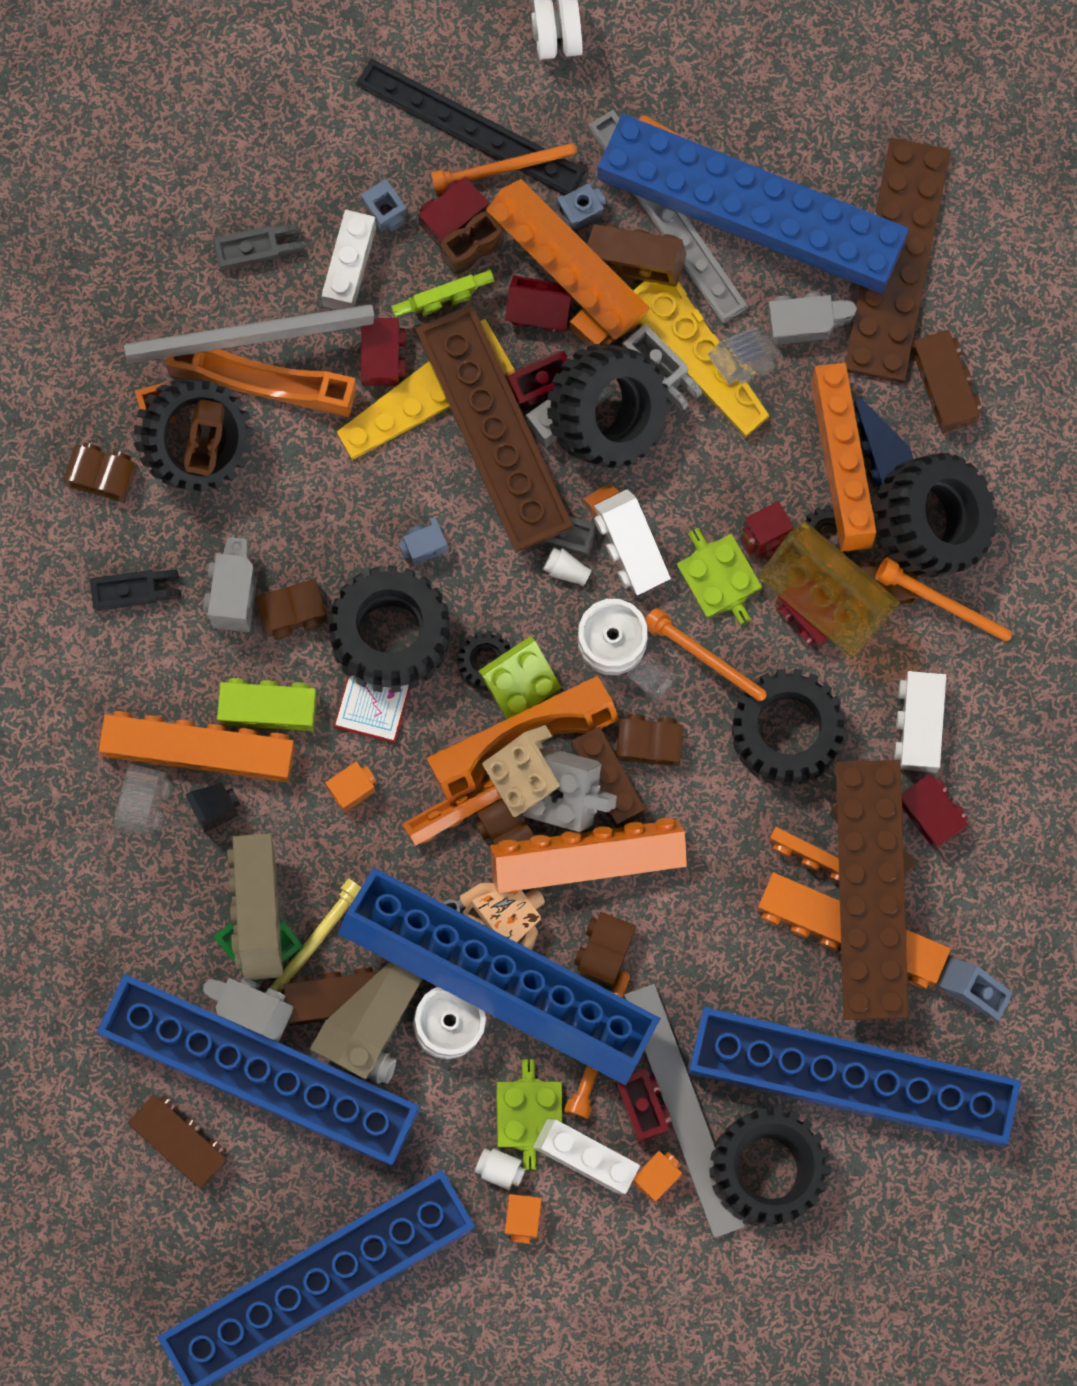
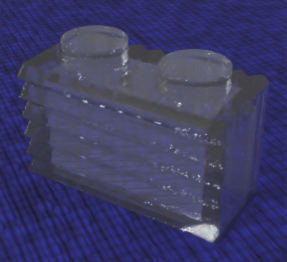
(745, 355)
(142, 800)

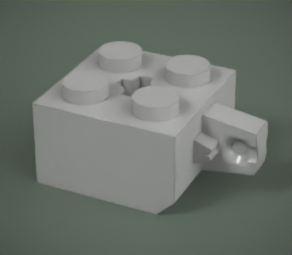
(232, 588)
(577, 796)

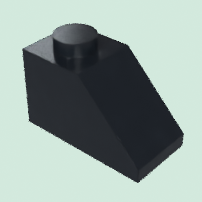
(213, 805)

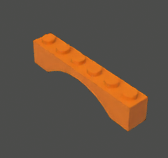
(303, 388)
(573, 711)

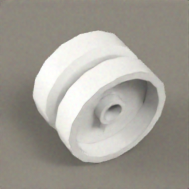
(554, 24)
(609, 655)
(437, 1037)

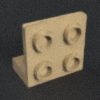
(522, 772)

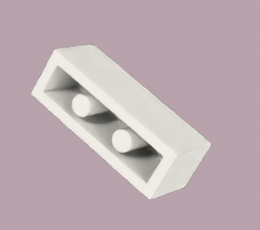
(349, 260)
(630, 542)
(921, 721)
(586, 1156)

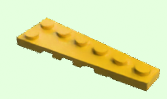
(688, 336)
(404, 406)

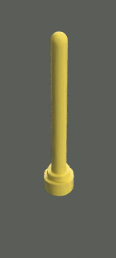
(348, 894)

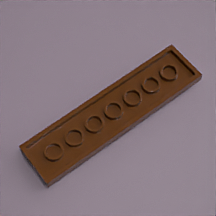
(887, 321)
(494, 428)
(872, 890)

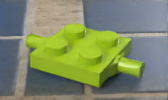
(431, 301)
(719, 576)
(523, 1110)

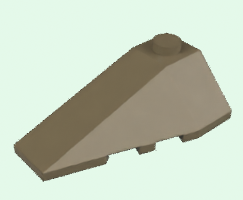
(366, 1022)

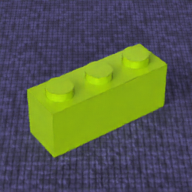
(267, 705)

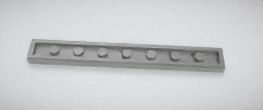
(699, 262)
(249, 334)
(684, 1112)

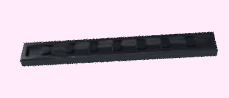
(465, 125)

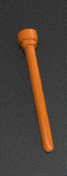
(442, 179)
(891, 573)
(660, 624)
(580, 1102)

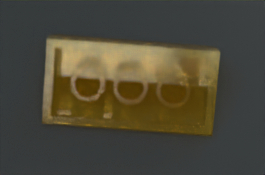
(828, 589)

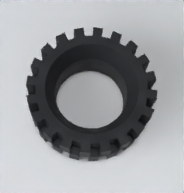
(155, 425)
(789, 767)
(805, 1150)

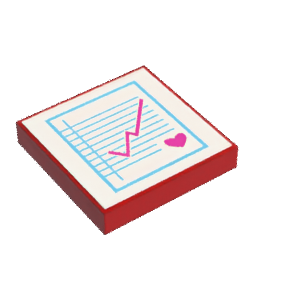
(371, 711)

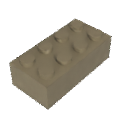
(255, 907)

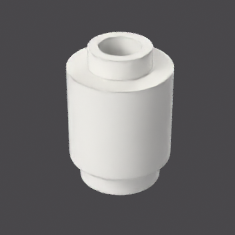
(500, 1168)

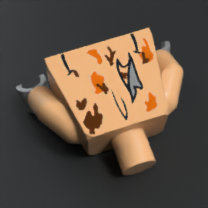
(506, 912)

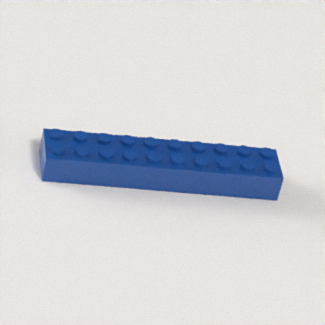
(752, 203)
(499, 976)
(258, 1070)
(854, 1077)
(316, 1282)

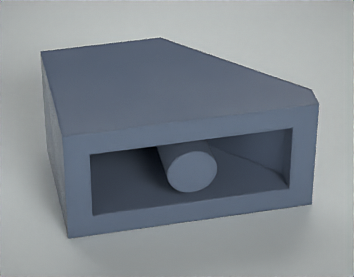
(974, 988)

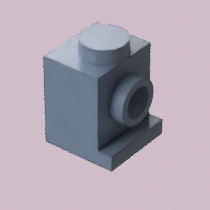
(383, 196)
(578, 216)
(423, 543)

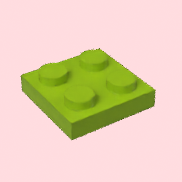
(520, 678)

